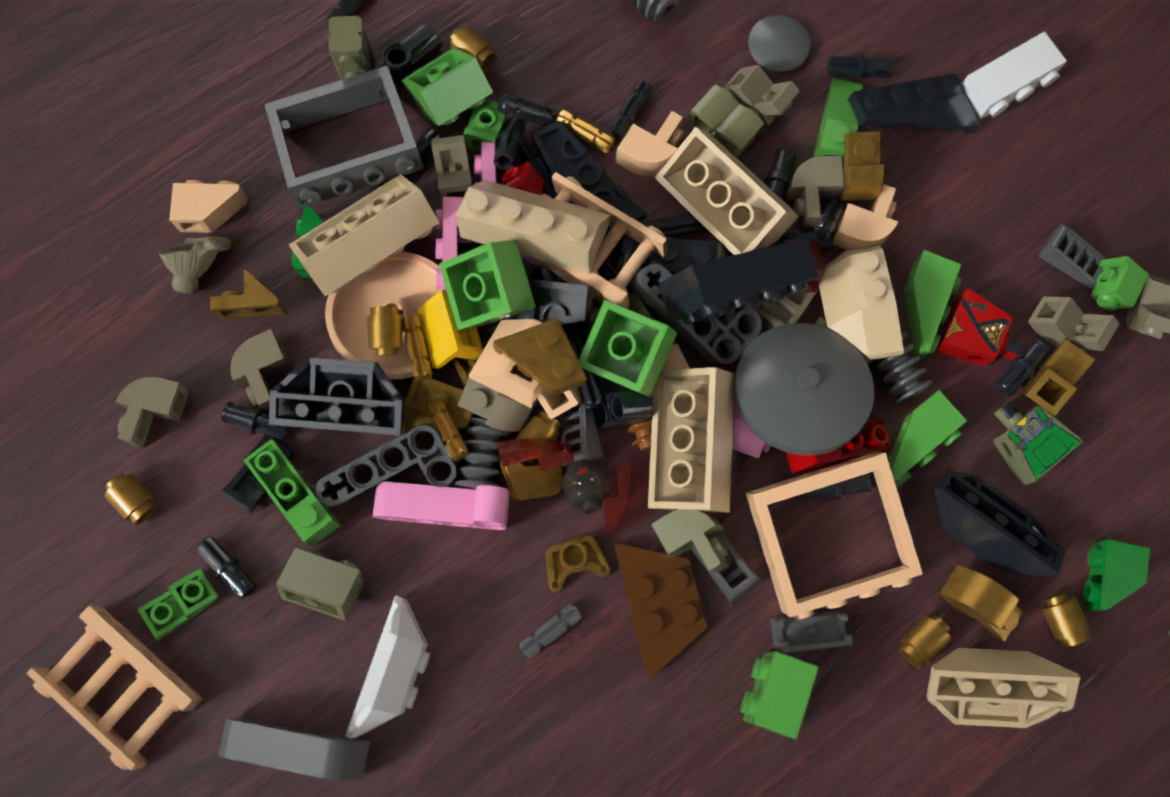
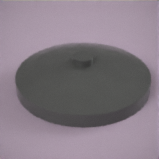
(803, 389)

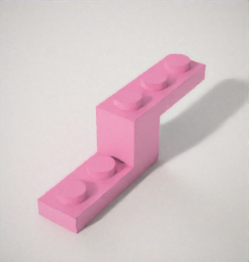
(447, 246)

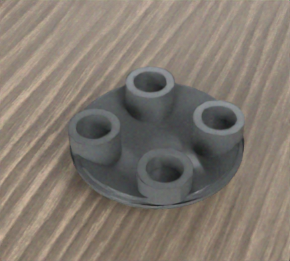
(779, 44)

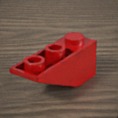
(870, 439)

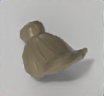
(192, 260)

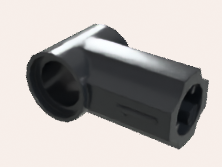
(411, 52)

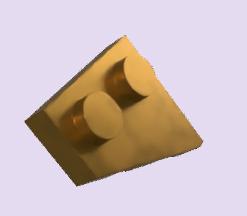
(426, 391)

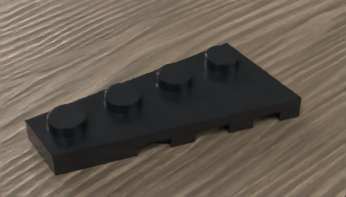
(918, 104)
(569, 157)
(553, 300)

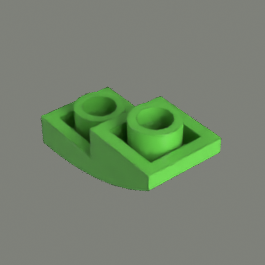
(178, 605)

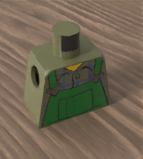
(1032, 441)

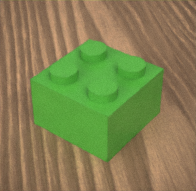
(447, 87)
(487, 284)
(627, 348)
(779, 693)

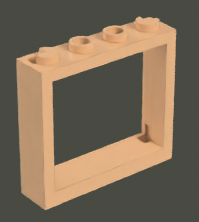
(865, 587)

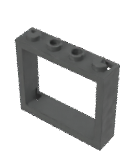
(330, 102)

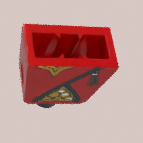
(977, 331)

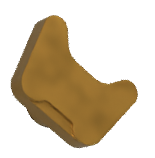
(531, 482)
(574, 557)

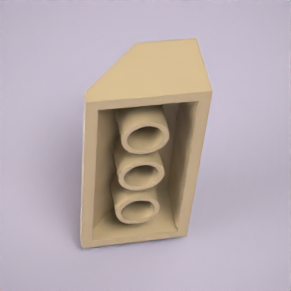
(725, 194)
(539, 224)
(365, 234)
(692, 440)

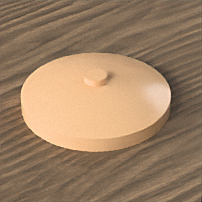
(396, 281)

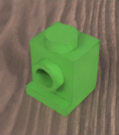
(480, 132)
(1119, 283)

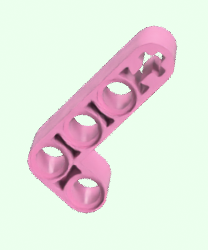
(448, 506)

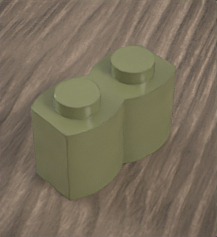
(726, 120)

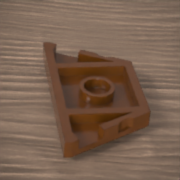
(661, 603)

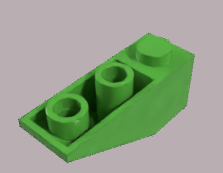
(927, 297)
(923, 431)
(291, 493)

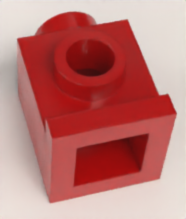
(524, 178)

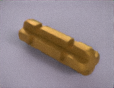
(586, 131)
(416, 347)
(447, 429)

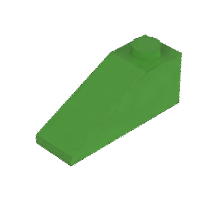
(837, 119)

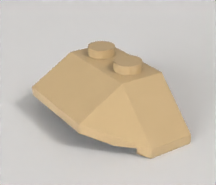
(862, 302)
(1000, 687)

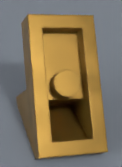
(255, 302)

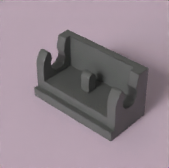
(810, 633)

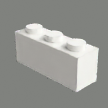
(1013, 76)

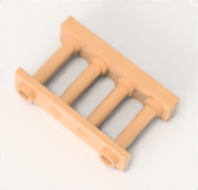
(649, 238)
(150, 673)

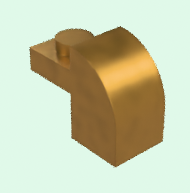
(862, 167)
(1055, 378)
(983, 600)

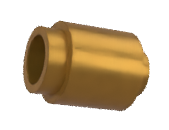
(474, 44)
(384, 330)
(540, 427)
(130, 498)
(1066, 619)
(925, 641)

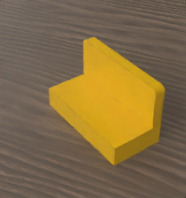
(442, 334)

